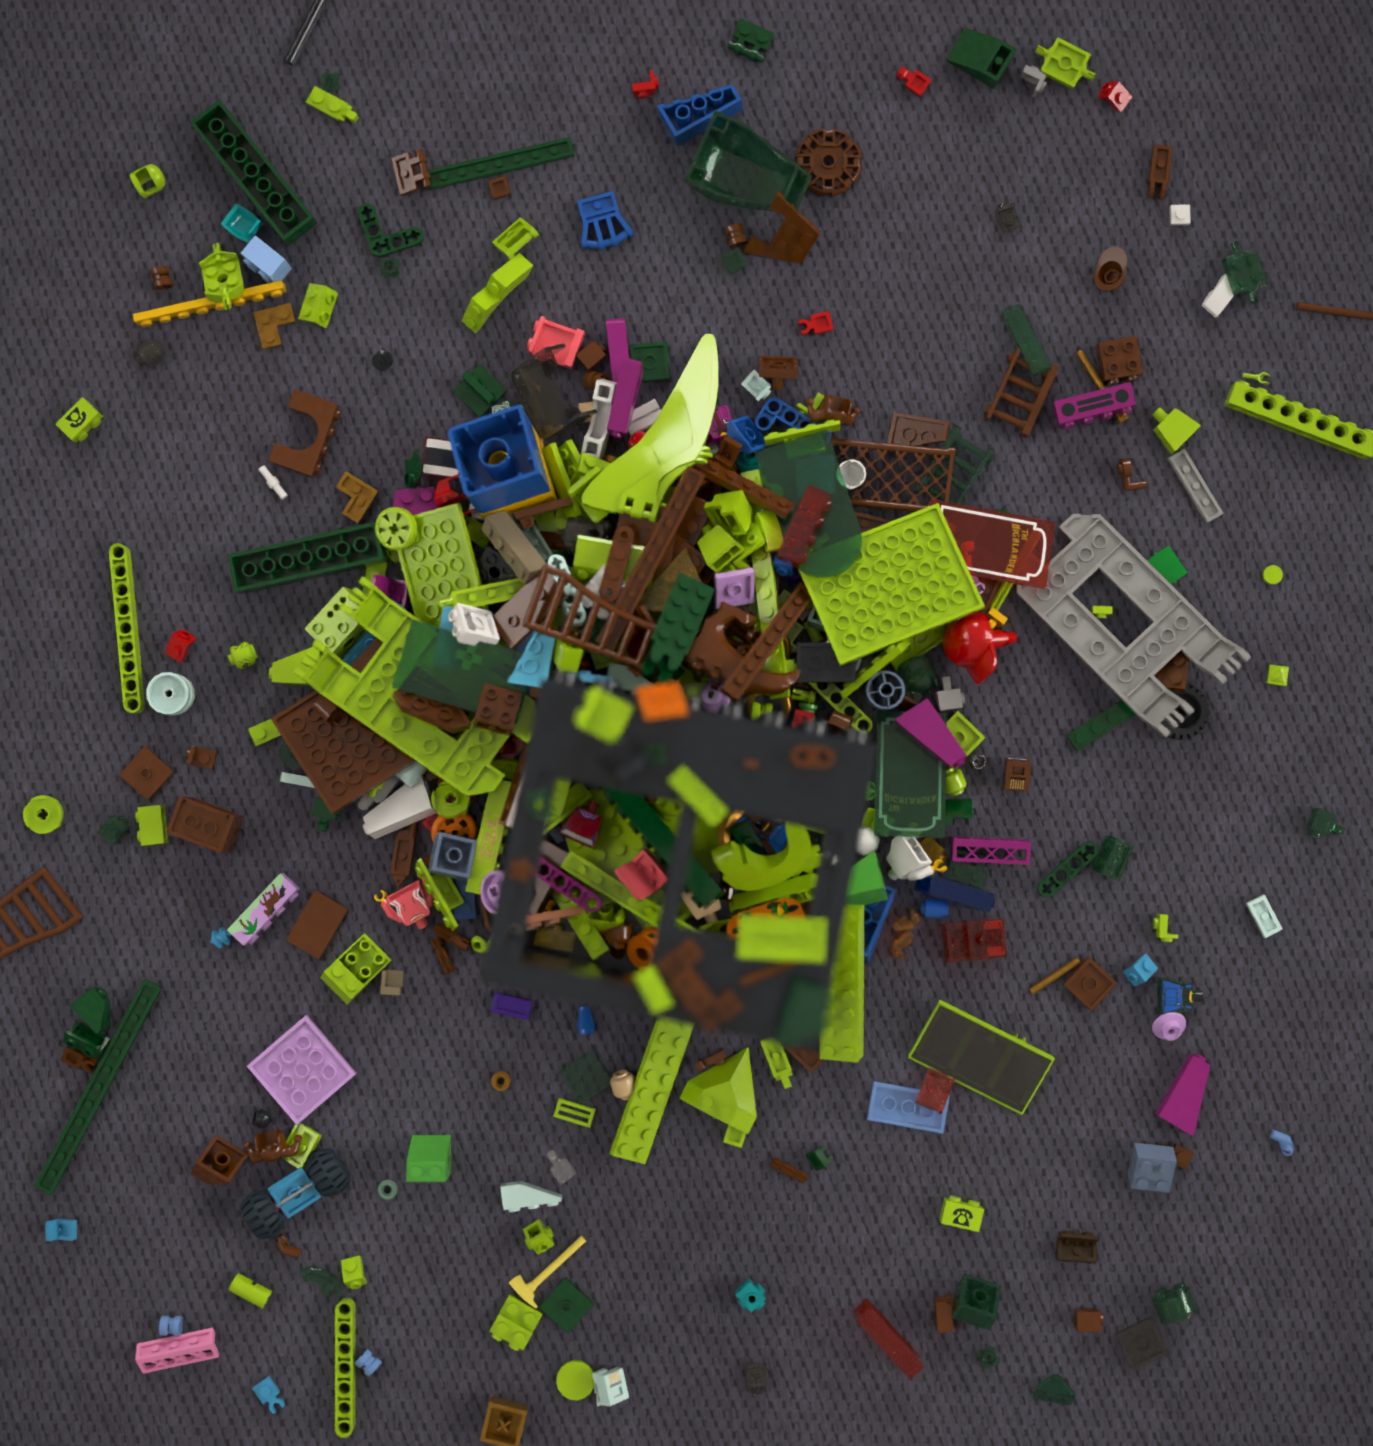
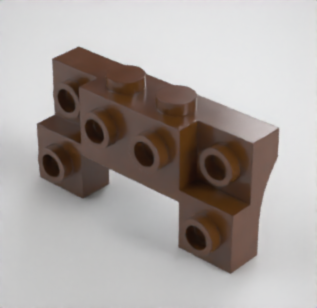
(692, 989)

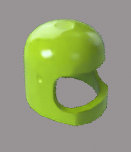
(144, 175)

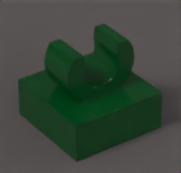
(818, 1158)

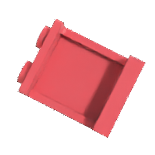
(551, 334)

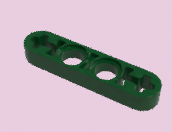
(1069, 871)

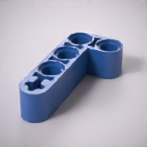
(772, 417)

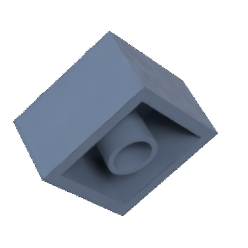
(452, 856)
(1152, 1167)

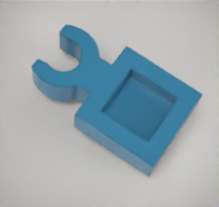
(267, 1391)

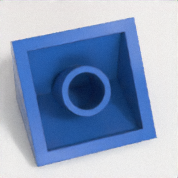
(746, 433)

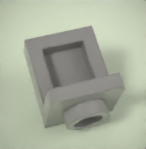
(1034, 76)

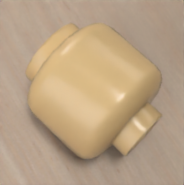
(622, 1084)

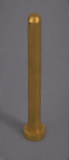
(1097, 380)

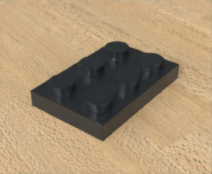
(820, 664)

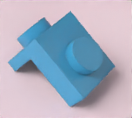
(1140, 970)
(61, 1229)

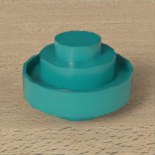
(747, 462)

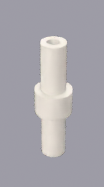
(273, 482)

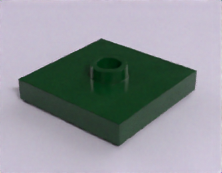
(566, 1305)

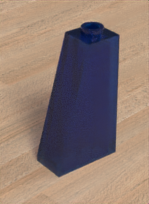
(956, 892)

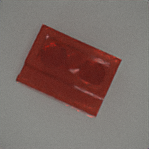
(935, 1090)

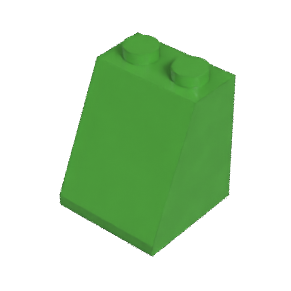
(867, 882)
(429, 1158)

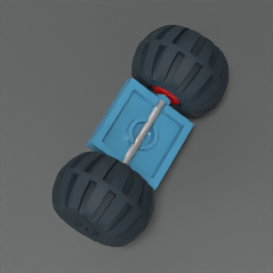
(294, 1193)

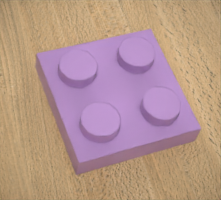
(734, 587)

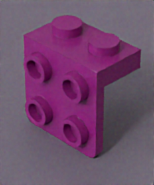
(393, 589)

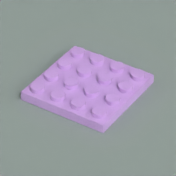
(301, 1069)

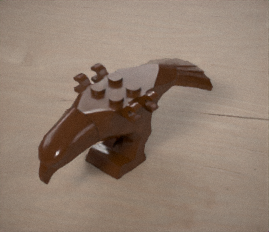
(717, 660)

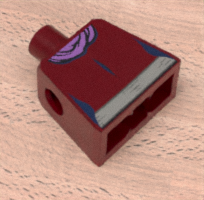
(584, 825)

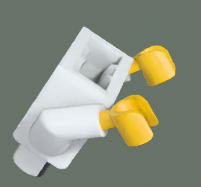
(910, 860)

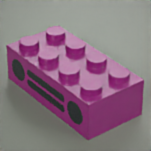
(1094, 405)

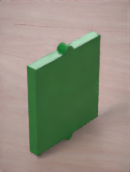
(1168, 565)

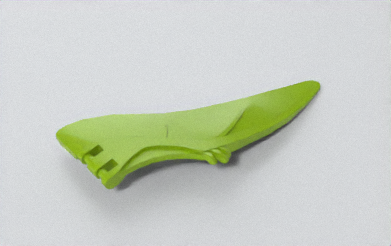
(667, 447)

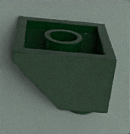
(94, 1009)

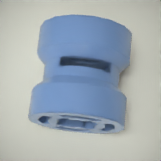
(171, 1325)
(368, 1362)

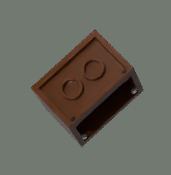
(205, 824)

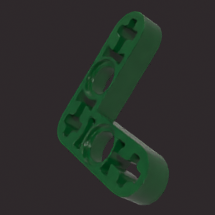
(380, 239)

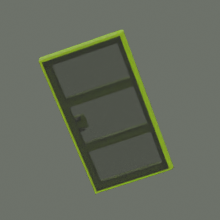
(981, 1057)

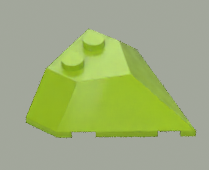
(725, 1092)

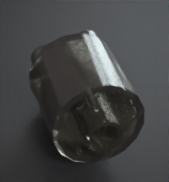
(585, 527)

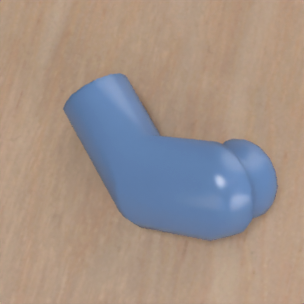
(1284, 1141)

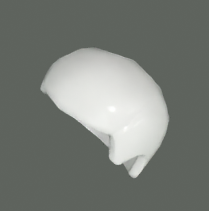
(853, 473)
(867, 842)

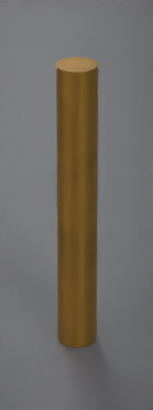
(1054, 976)

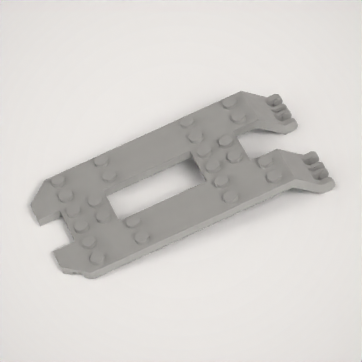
(1173, 629)

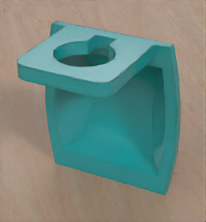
(241, 223)

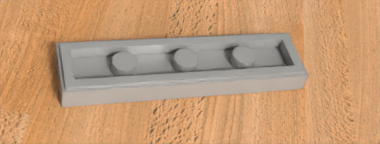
(1195, 486)

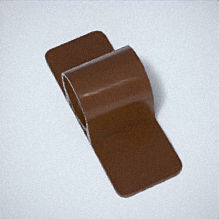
(838, 722)

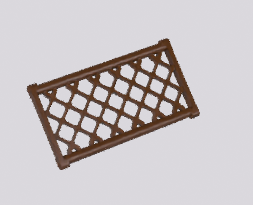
(950, 452)

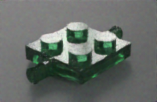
(1244, 272)

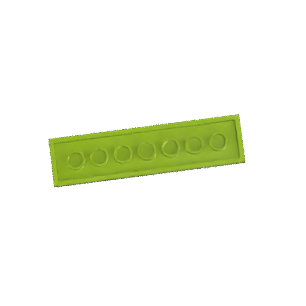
(651, 1090)

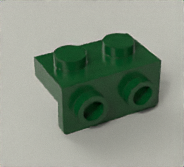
(86, 1040)

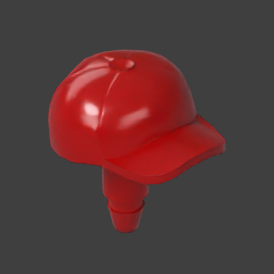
(972, 644)

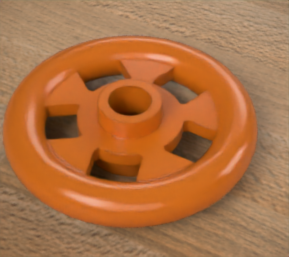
(470, 829)

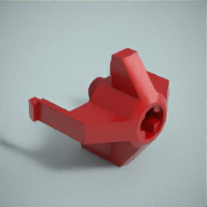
(446, 496)

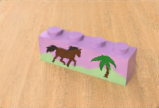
(263, 909)

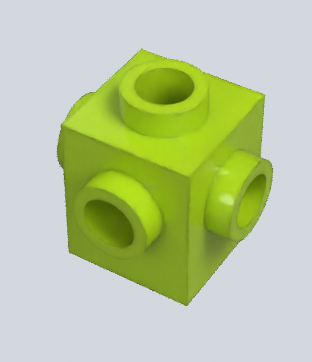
(538, 1237)

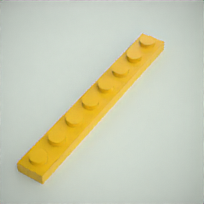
(202, 305)

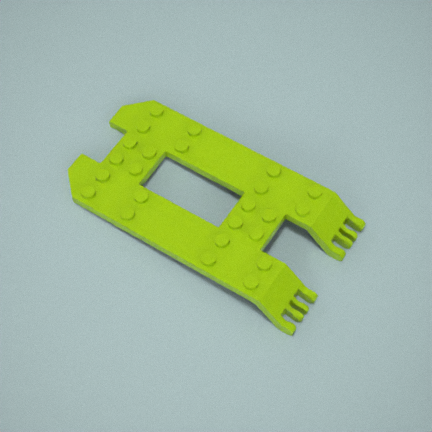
(370, 700)

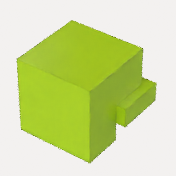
(731, 512)

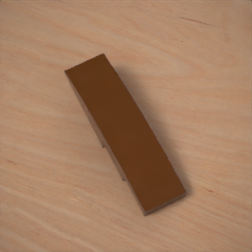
(725, 457)

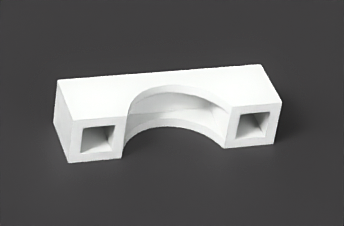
(597, 434)

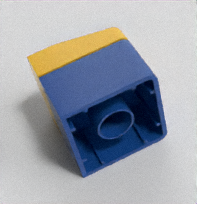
(501, 462)

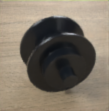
(382, 360)

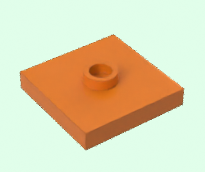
(661, 701)

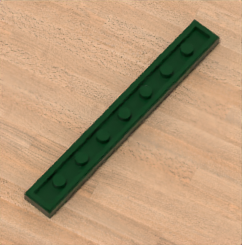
(501, 163)

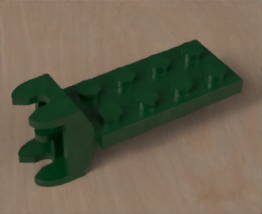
(677, 626)

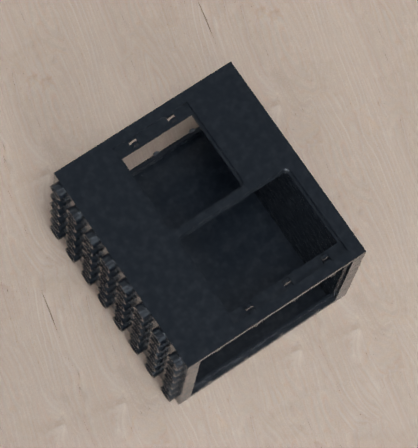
(714, 753)

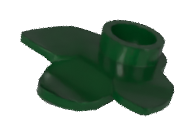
(413, 471)

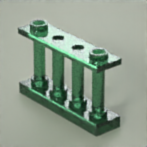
(956, 438)

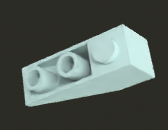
(523, 1194)

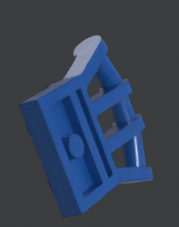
(599, 209)

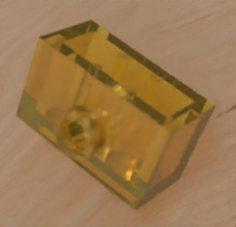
(555, 938)

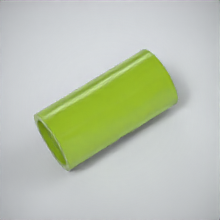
(247, 1290)

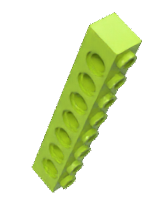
(1236, 401)

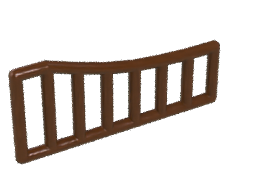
(597, 603)
(41, 933)

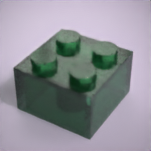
(976, 1301)

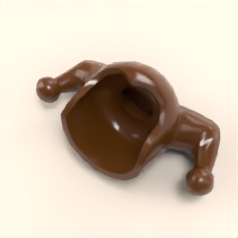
(833, 408)
(271, 1146)

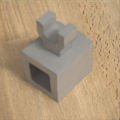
(949, 698)

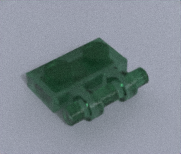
(968, 873)

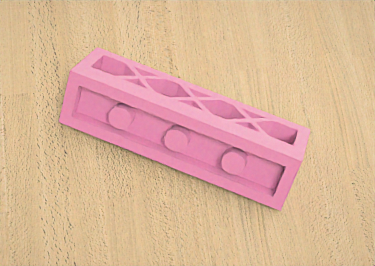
(174, 1348)

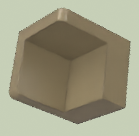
(392, 982)

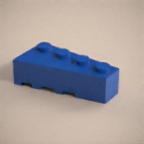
(692, 116)

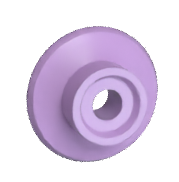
(712, 704)
(1169, 1026)

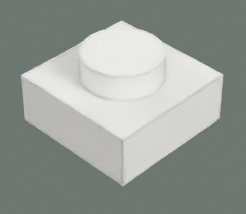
(1179, 214)

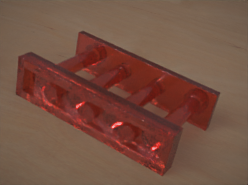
(888, 1338)

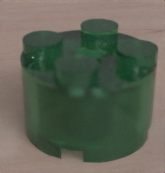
(1174, 1303)

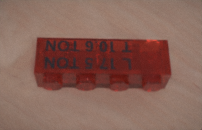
(803, 526)

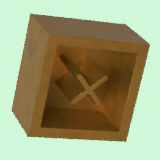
(504, 1422)

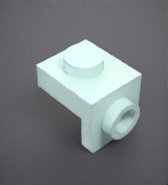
(757, 385)

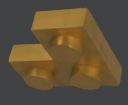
(269, 321)
(361, 494)

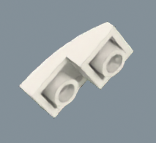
(1219, 297)

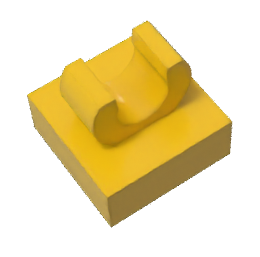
(996, 618)

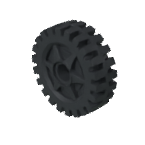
(1193, 723)

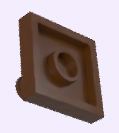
(778, 368)

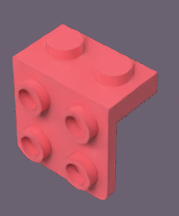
(643, 875)

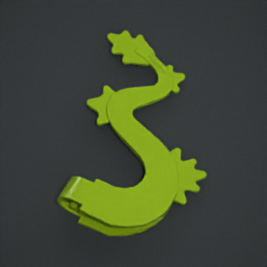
(754, 871)

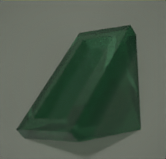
(1054, 1390)

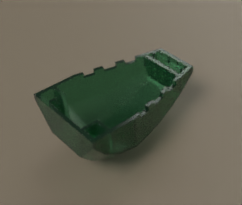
(743, 168)

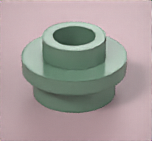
(385, 1195)

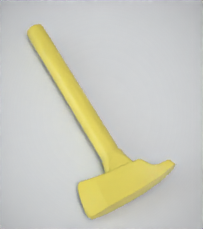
(527, 1290)

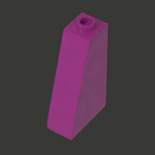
(625, 397)
(931, 733)
(1185, 1095)

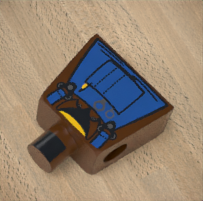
(772, 835)

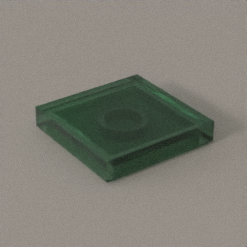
(586, 1077)

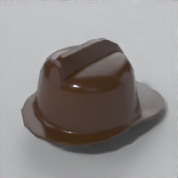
(1111, 269)
(618, 936)

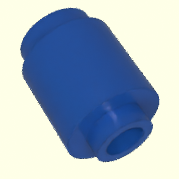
(934, 908)

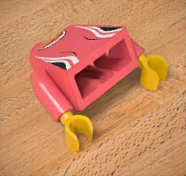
(408, 904)

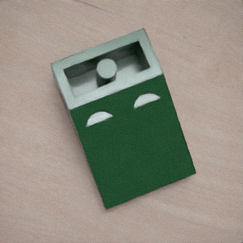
(981, 56)

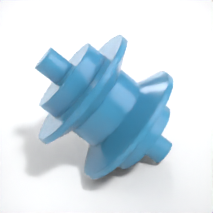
(220, 938)

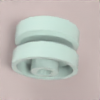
(182, 693)

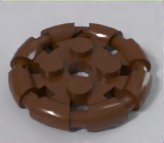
(839, 156)

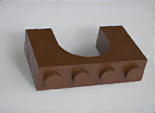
(308, 460)

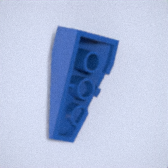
(874, 920)

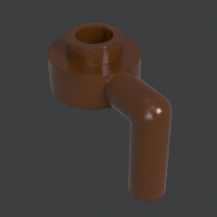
(1124, 469)

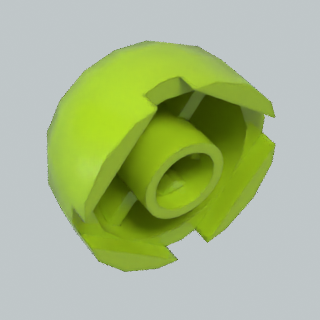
(608, 917)

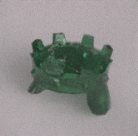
(917, 676)

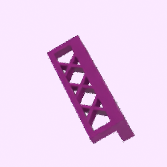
(995, 843)

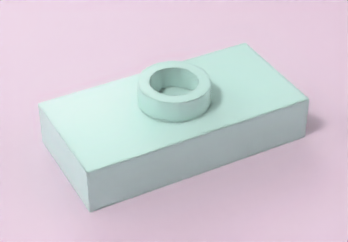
(1264, 916)

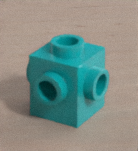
(749, 1289)

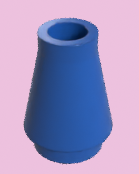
(585, 1021)

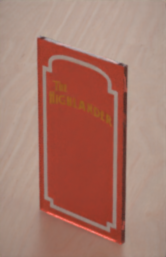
(1001, 543)

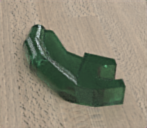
(324, 1278)

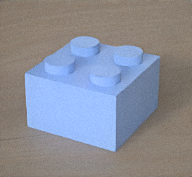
(265, 260)

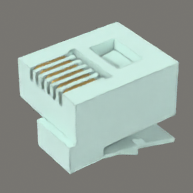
(610, 1386)

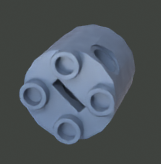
(886, 700)

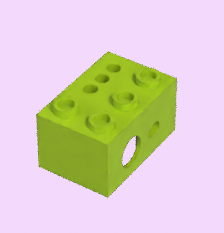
(334, 626)

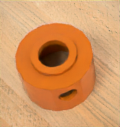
(636, 947)

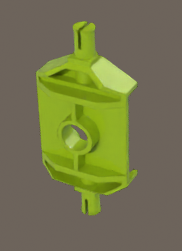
(222, 266)

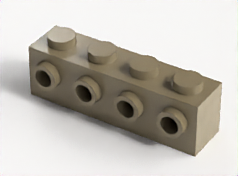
(513, 545)

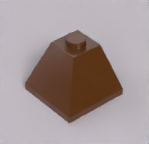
(219, 1162)

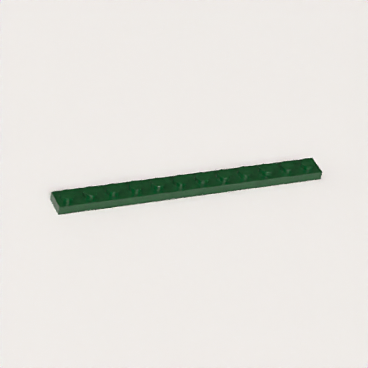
(98, 1087)

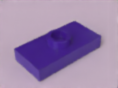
(511, 1006)

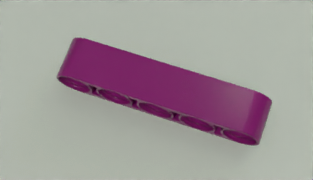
(617, 344)
(570, 883)

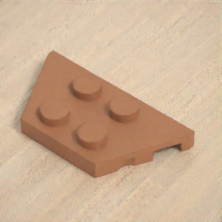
(551, 918)

